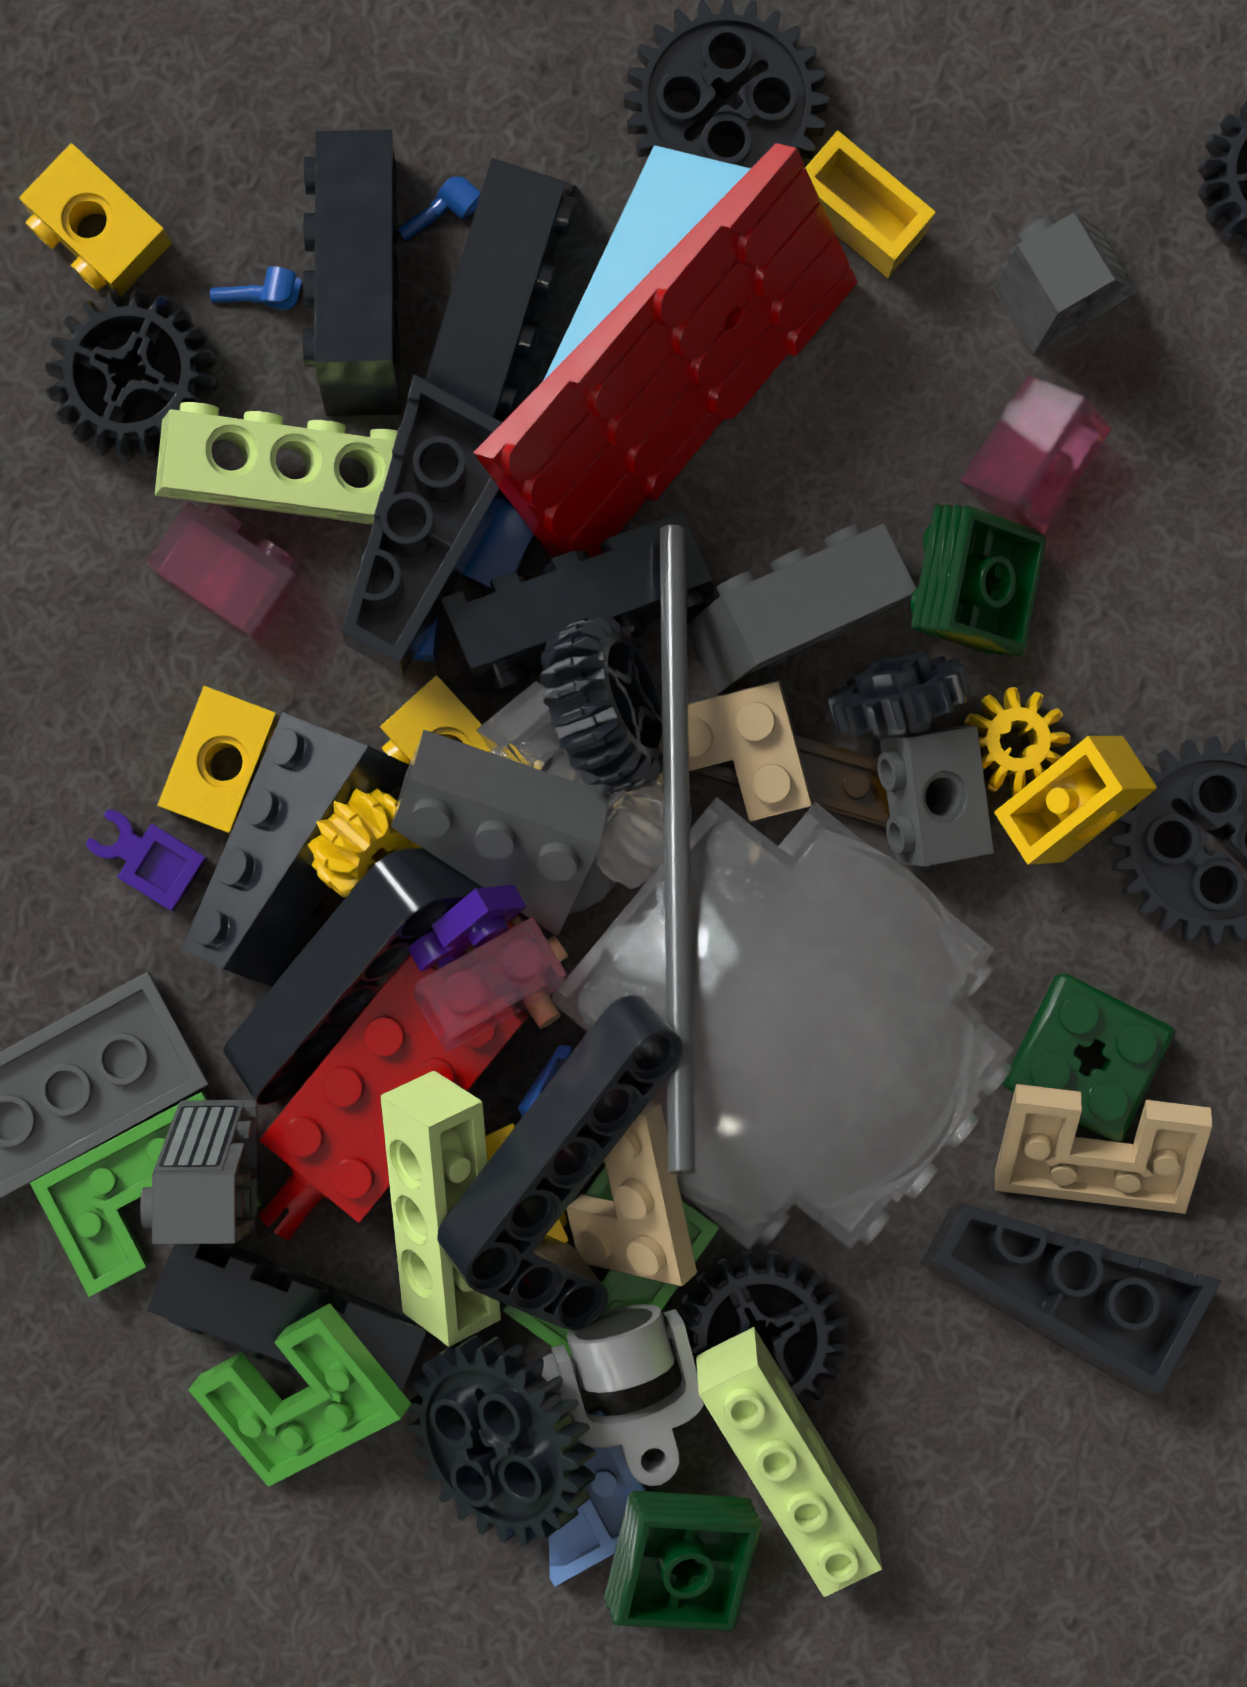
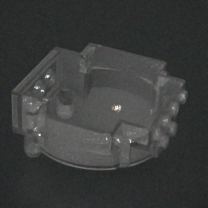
(819, 1023)

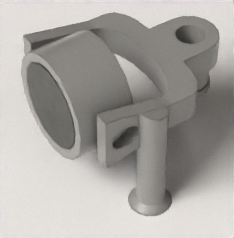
(619, 1353)

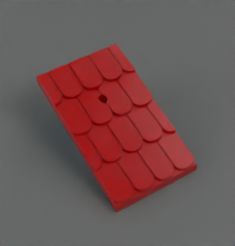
(677, 330)

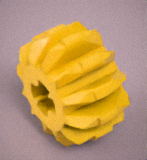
(1029, 722)
(356, 839)

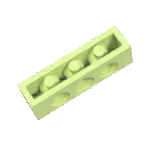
(191, 474)
(432, 1158)
(788, 1462)

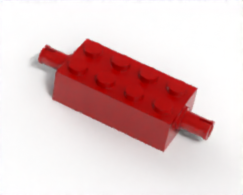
(335, 1121)

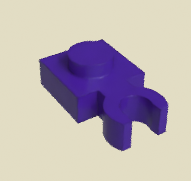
(155, 863)
(471, 921)

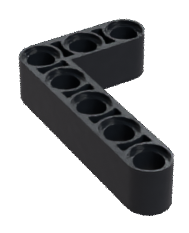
(342, 970)
(503, 1217)

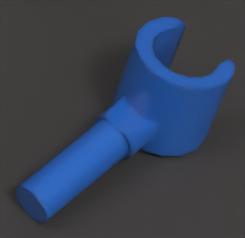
(456, 195)
(278, 291)

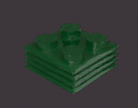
(978, 580)
(1128, 1042)
(682, 1561)

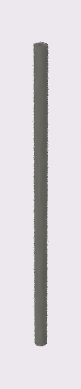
(677, 845)

